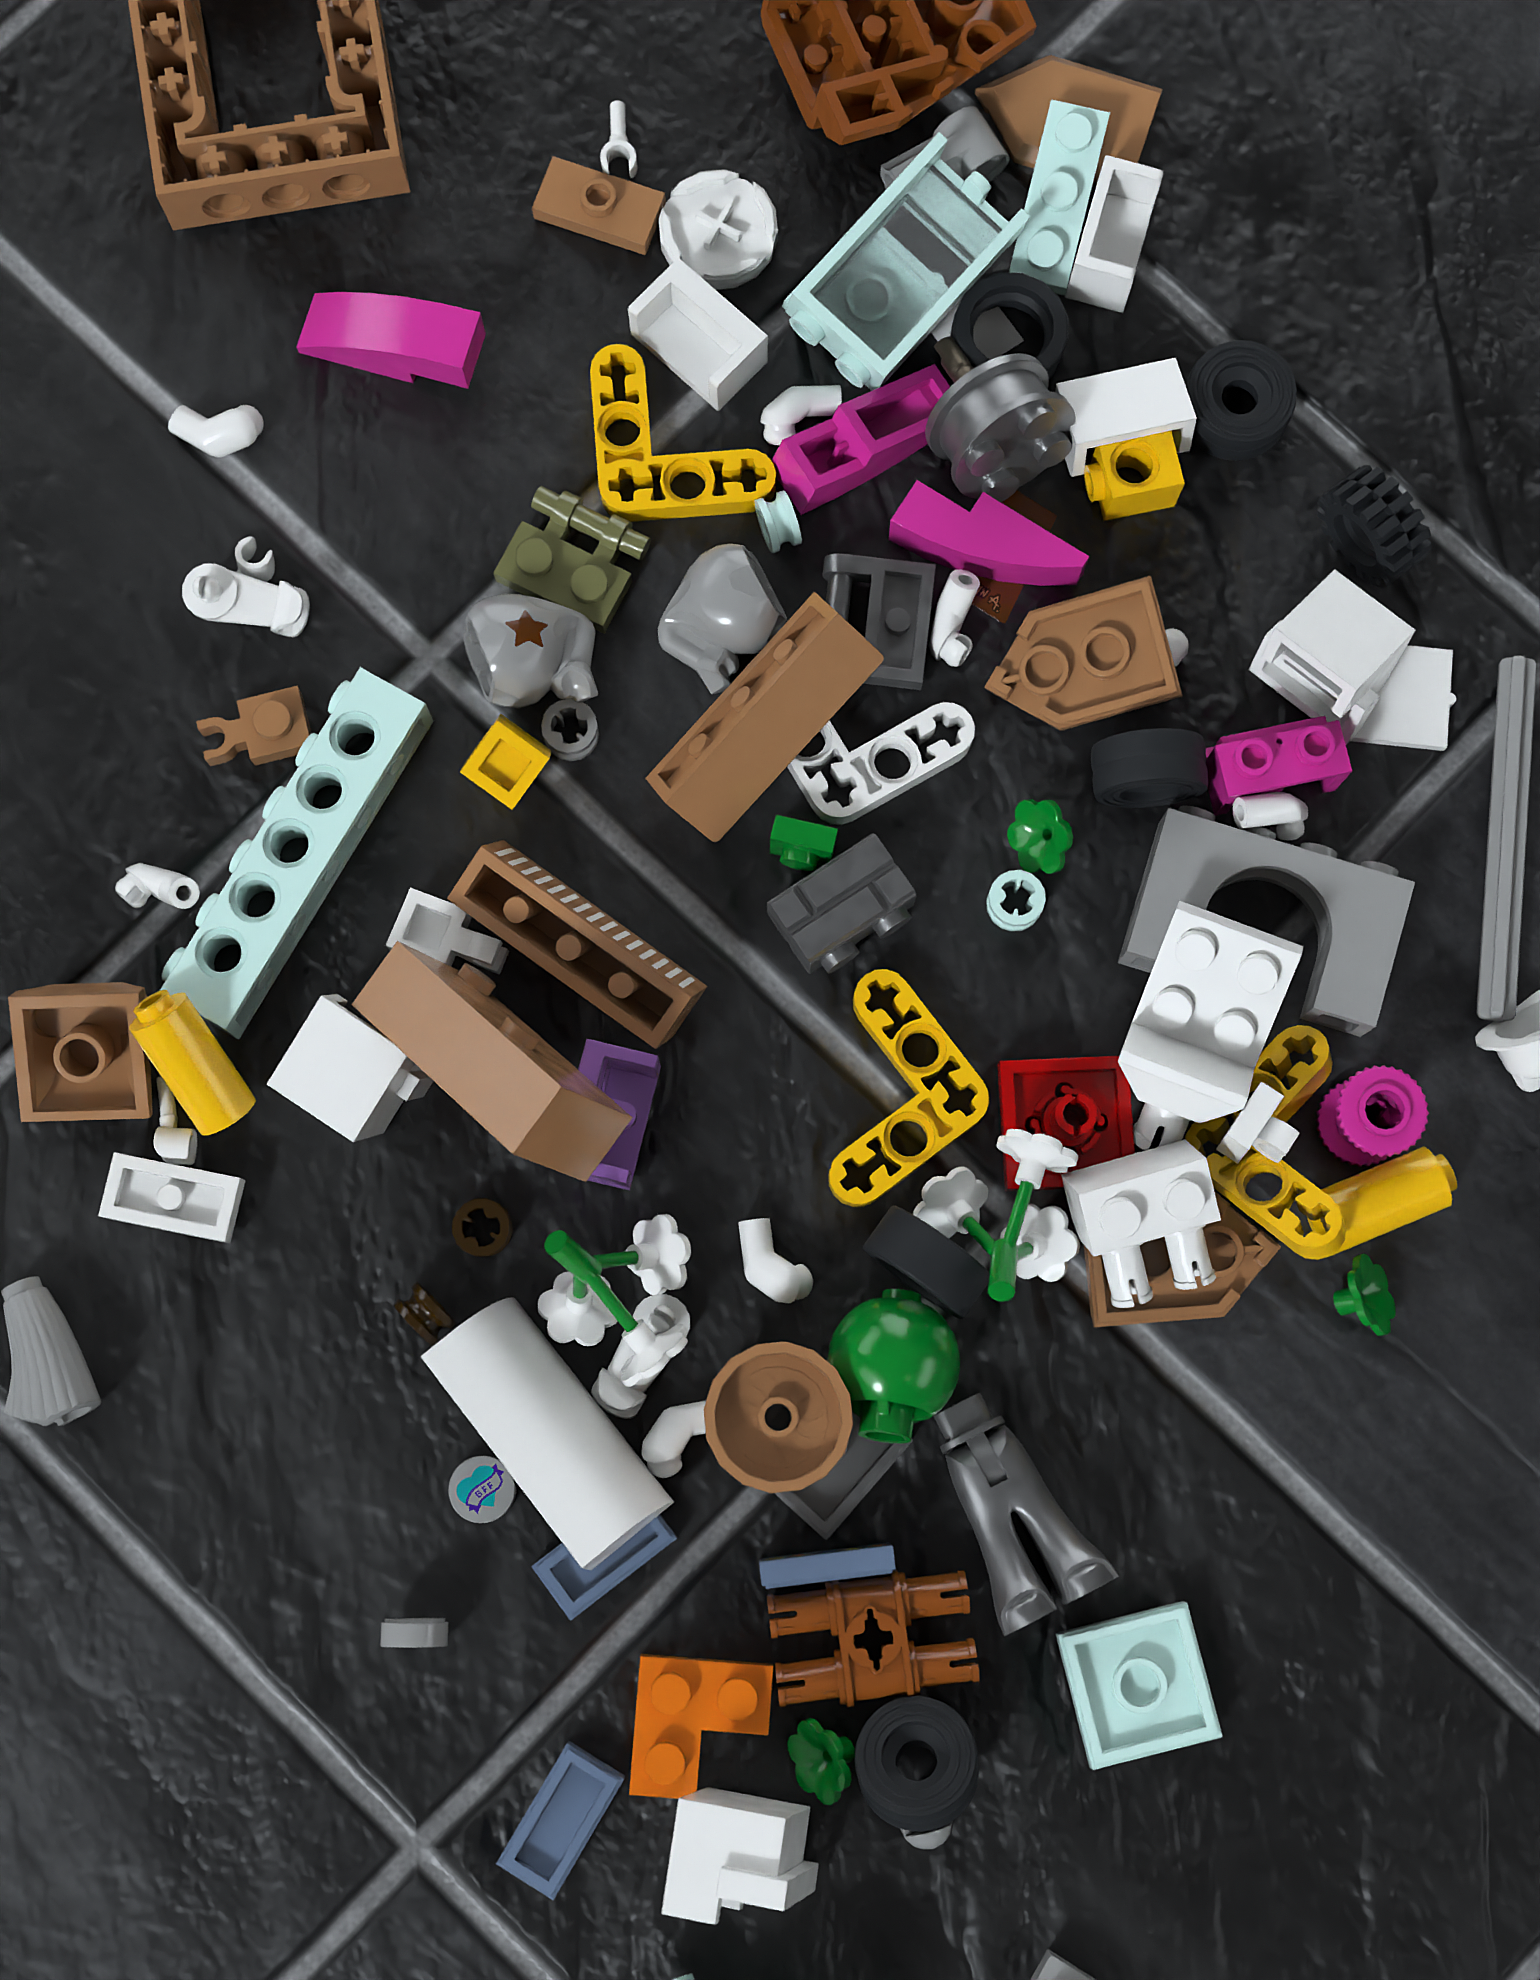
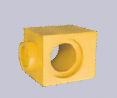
(1151, 456)
(506, 761)

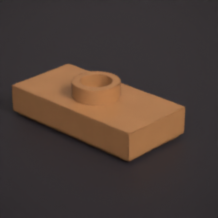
(598, 205)

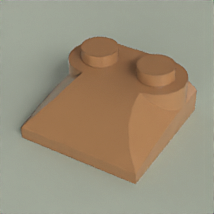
(79, 1053)

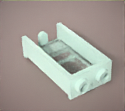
(901, 268)

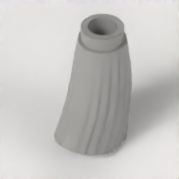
(47, 1364)

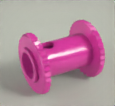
(1392, 1099)

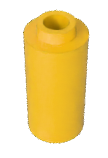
(191, 1061)
(1390, 1196)

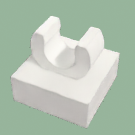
(1258, 1129)

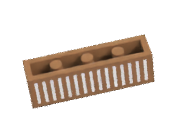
(577, 942)

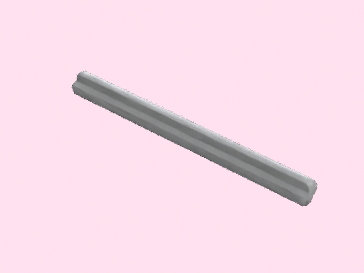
(1507, 839)

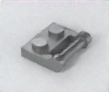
(896, 611)

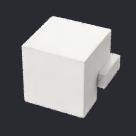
(1333, 653)
(347, 1072)
(734, 1853)

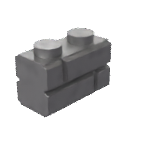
(843, 905)

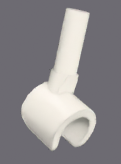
(618, 142)
(262, 570)
(172, 1143)

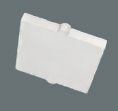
(1413, 702)

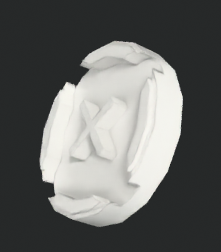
(719, 228)

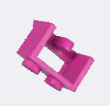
(1275, 759)

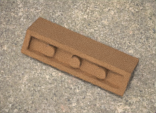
(764, 718)

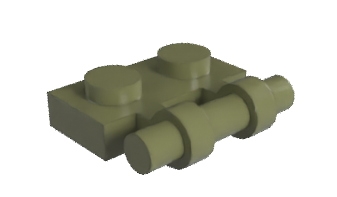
(559, 572)

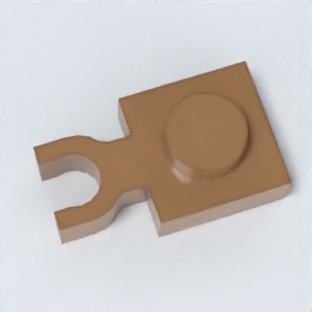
(268, 726)

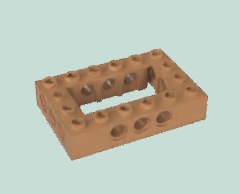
(271, 168)

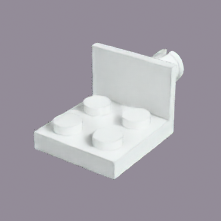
(1203, 1020)

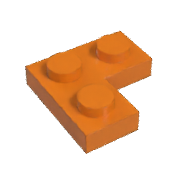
(679, 1701)

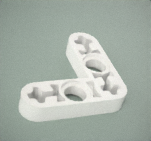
(858, 766)

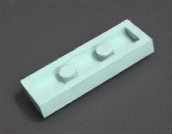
(1059, 193)

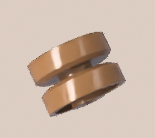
(818, 1410)

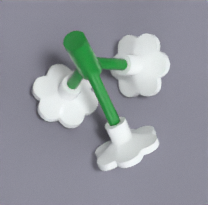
(1034, 1239)
(585, 1305)

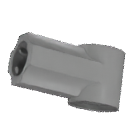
(969, 148)

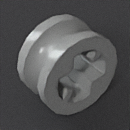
(554, 739)

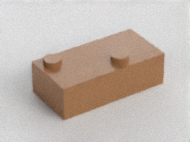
(491, 1062)

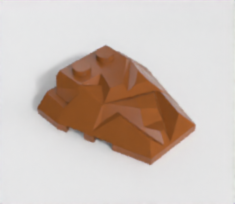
(882, 62)

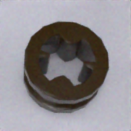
(472, 1244)
(425, 1314)

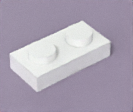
(171, 1197)

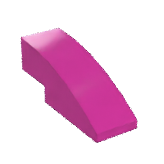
(394, 336)
(858, 440)
(986, 541)

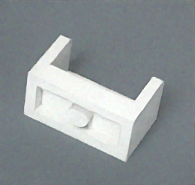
(1114, 233)
(698, 334)
(1127, 407)

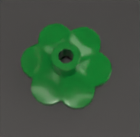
(1040, 836)
(1367, 1296)
(821, 1760)

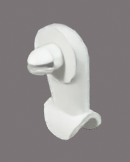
(237, 598)
(609, 1392)

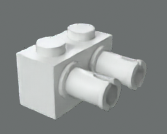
(1140, 1200)

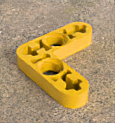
(638, 464)
(924, 1108)
(1232, 1178)

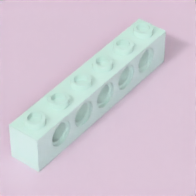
(300, 886)

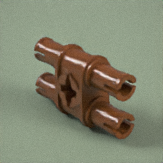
(900, 1665)

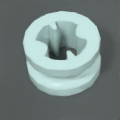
(778, 521)
(997, 895)

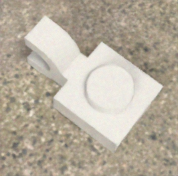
(442, 933)

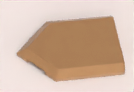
(1023, 98)
(1090, 658)
(1235, 1253)

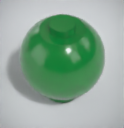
(895, 1363)

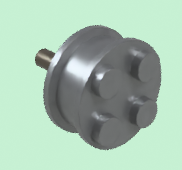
(997, 422)

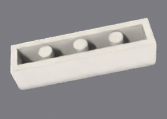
(547, 1431)

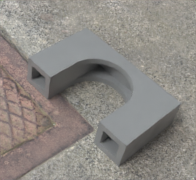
(1353, 906)

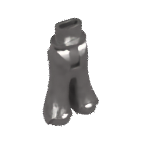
(993, 1481)

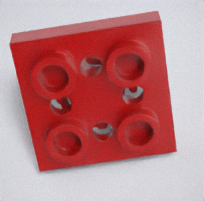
(1093, 1092)

